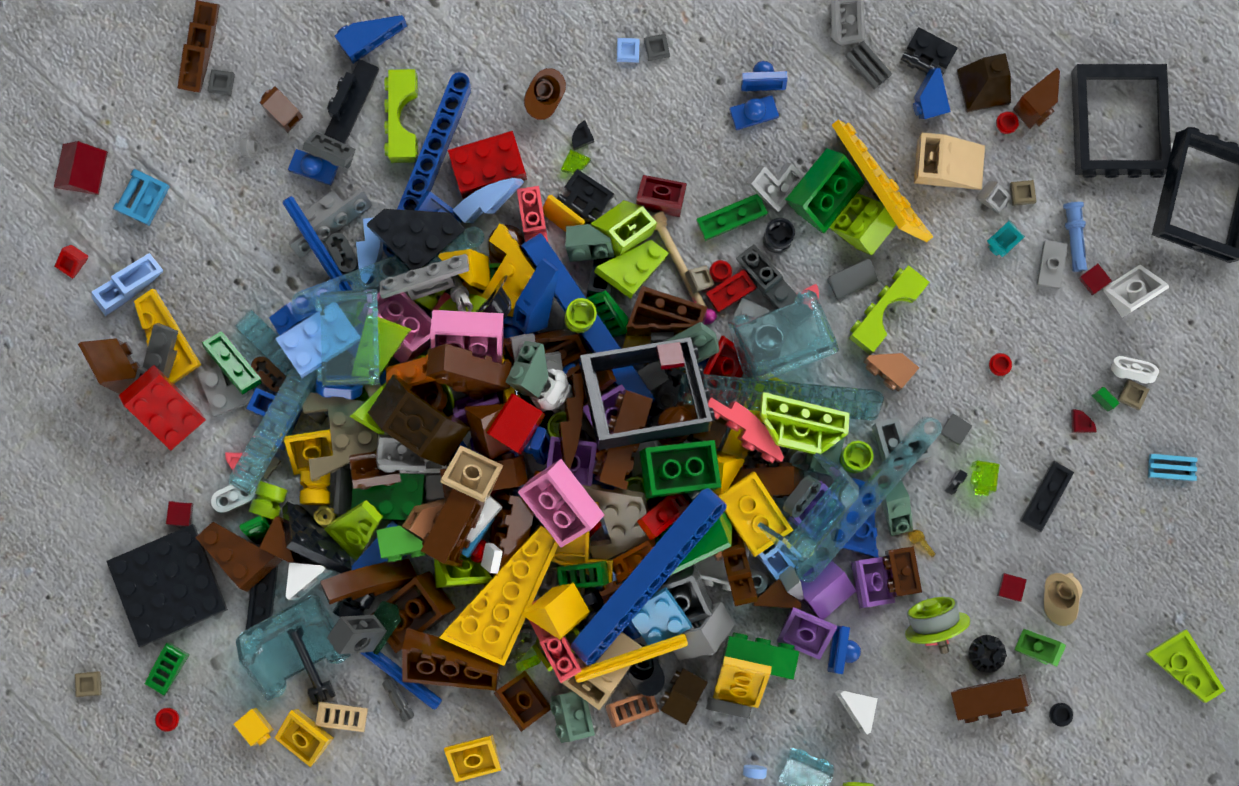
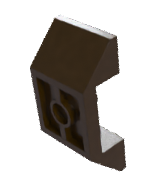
(417, 422)

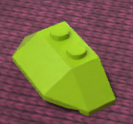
(802, 424)

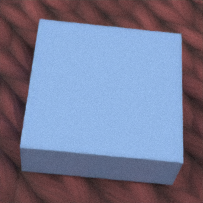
(628, 50)

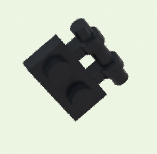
(931, 48)
(588, 191)

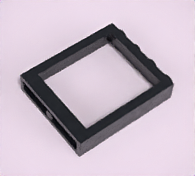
(1114, 168)
(1163, 229)
(637, 355)

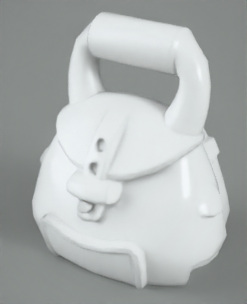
(554, 392)

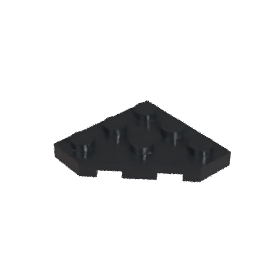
(415, 235)
(311, 540)

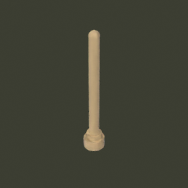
(661, 225)

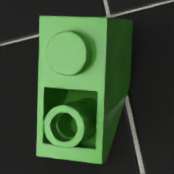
(398, 541)

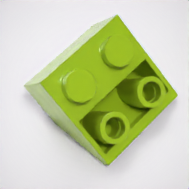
(864, 224)
(626, 226)

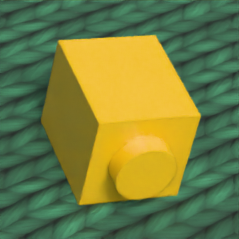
(254, 727)

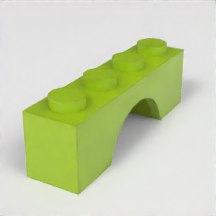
(401, 88)
(906, 287)

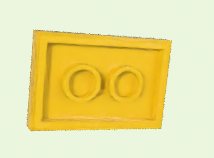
(749, 505)
(741, 682)

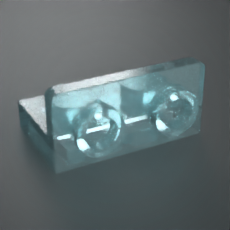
(805, 770)

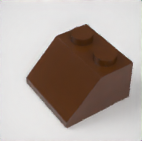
(1038, 102)

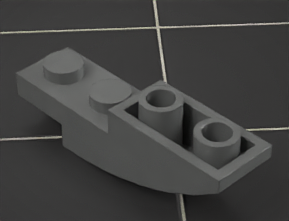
(766, 278)
(160, 350)

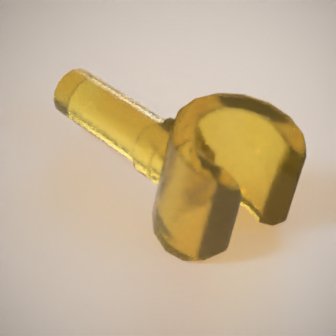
(917, 536)

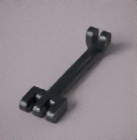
(318, 687)

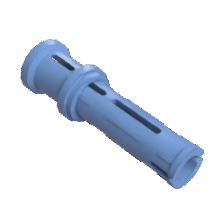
(1075, 226)

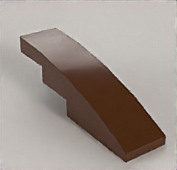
(198, 47)
(570, 430)
(739, 571)
(368, 579)

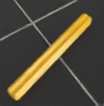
(631, 658)

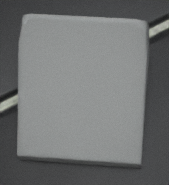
(994, 196)
(792, 583)

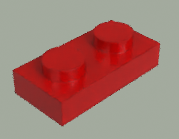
(731, 291)

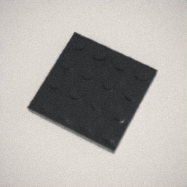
(166, 585)

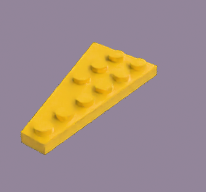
(885, 188)
(496, 613)

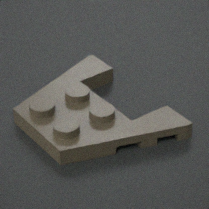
(347, 434)
(621, 513)

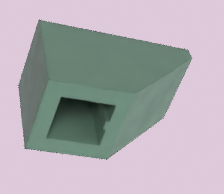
(587, 243)
(529, 370)
(897, 510)

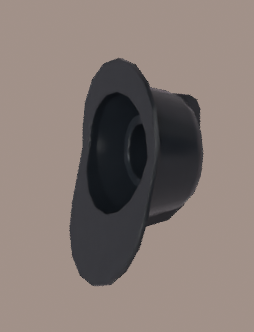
(498, 301)
(647, 676)

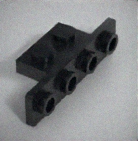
(349, 100)

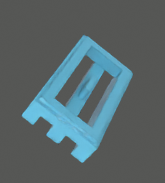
(1192, 468)

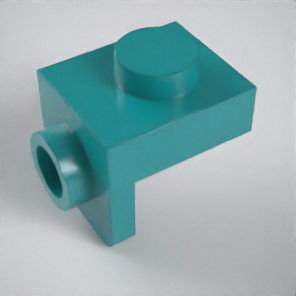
(1005, 239)

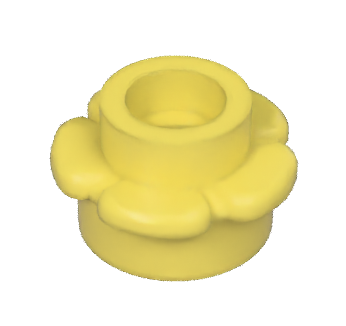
(322, 510)

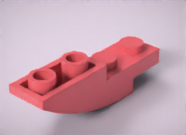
(531, 212)
(753, 432)
(558, 653)

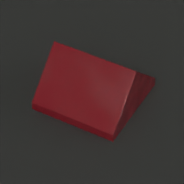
(80, 168)
(661, 195)

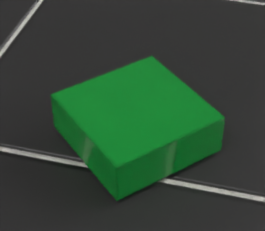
(1105, 399)

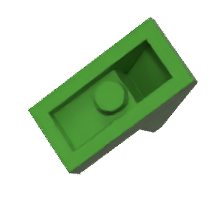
(1040, 647)

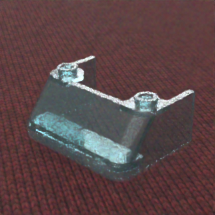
(822, 516)

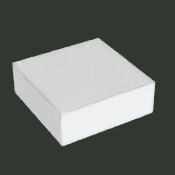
(491, 558)

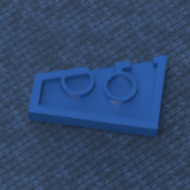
(865, 537)

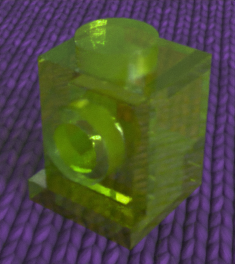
(984, 477)

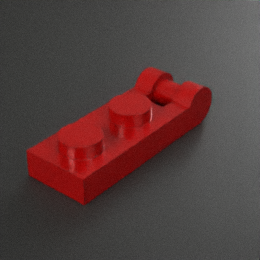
(663, 515)

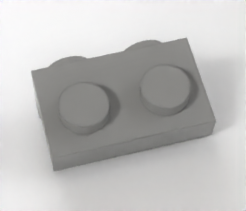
(847, 21)
(395, 456)

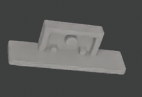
(329, 216)
(426, 279)

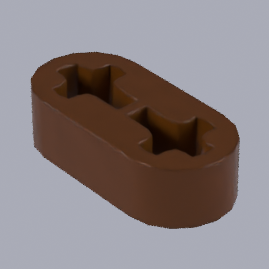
(266, 378)

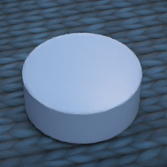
(754, 771)

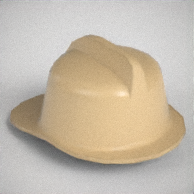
(1062, 598)

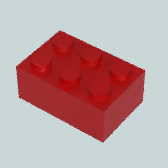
(486, 162)
(161, 407)

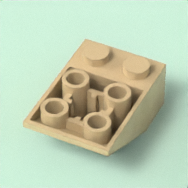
(948, 162)
(599, 689)

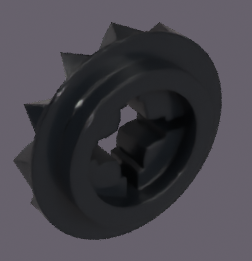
(977, 649)

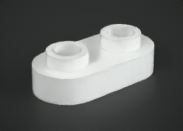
(1134, 369)
(234, 496)

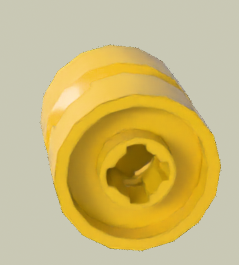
(314, 491)

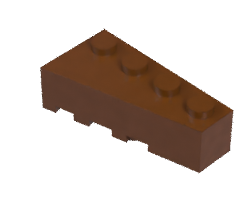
(617, 461)
(510, 526)
(439, 662)

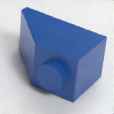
(931, 96)

